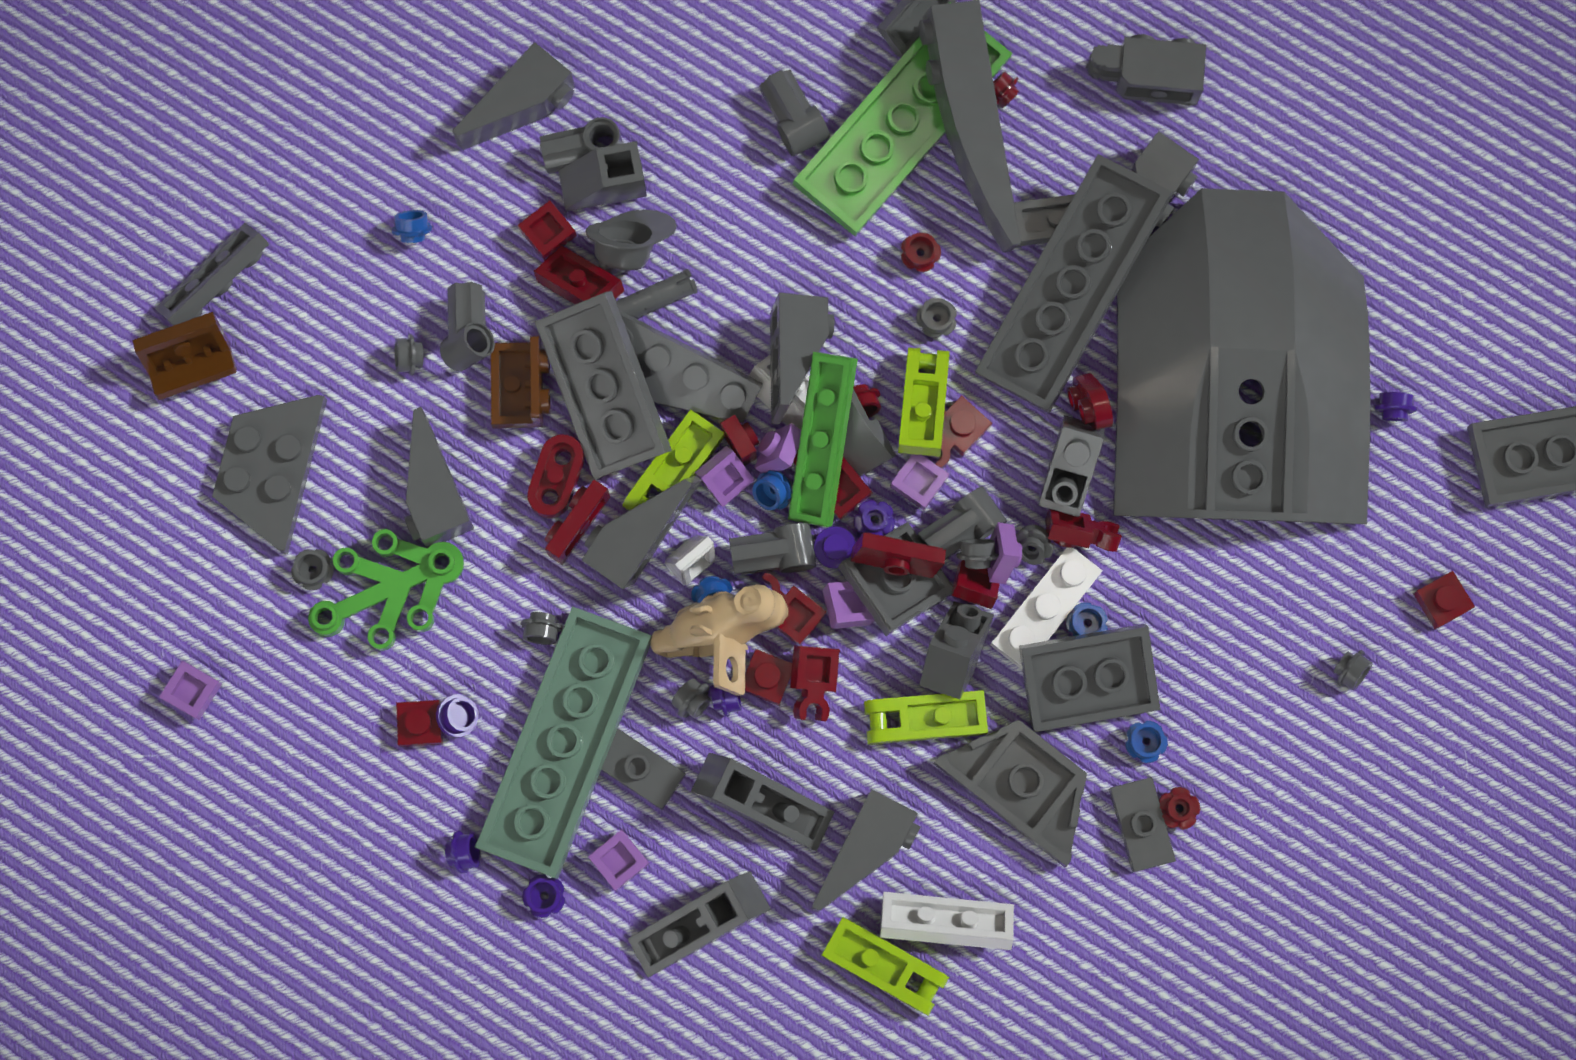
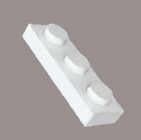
(1047, 604)
(947, 921)

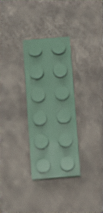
(564, 742)

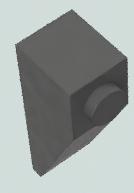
(521, 96)
(796, 330)
(431, 490)
(628, 542)
(762, 800)
(872, 841)
(699, 923)

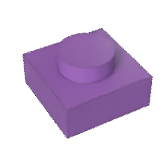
(778, 449)
(724, 476)
(919, 480)
(1009, 553)
(845, 607)
(190, 690)
(618, 860)

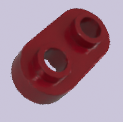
(1091, 401)
(554, 477)

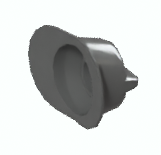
(628, 238)

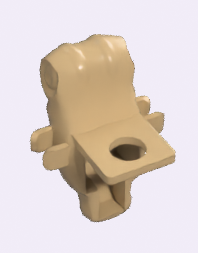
(721, 629)

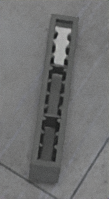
(969, 111)

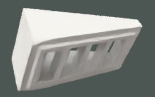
(691, 558)

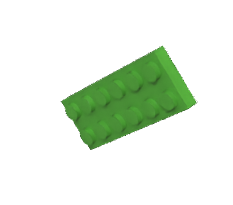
(881, 141)

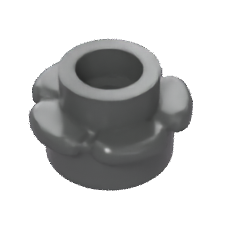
(939, 307)
(408, 354)
(1034, 536)
(977, 553)
(304, 561)
(540, 628)
(1352, 669)
(691, 699)

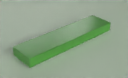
(822, 439)

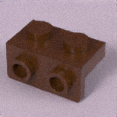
(185, 355)
(518, 384)

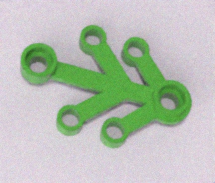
(393, 587)

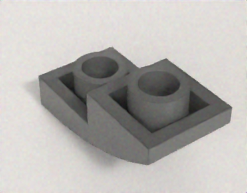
(865, 440)

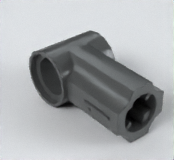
(798, 122)
(569, 145)
(468, 335)
(971, 518)
(784, 549)

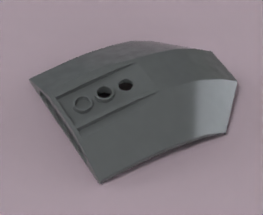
(1230, 296)

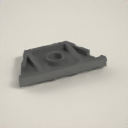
(269, 466)
(1023, 784)

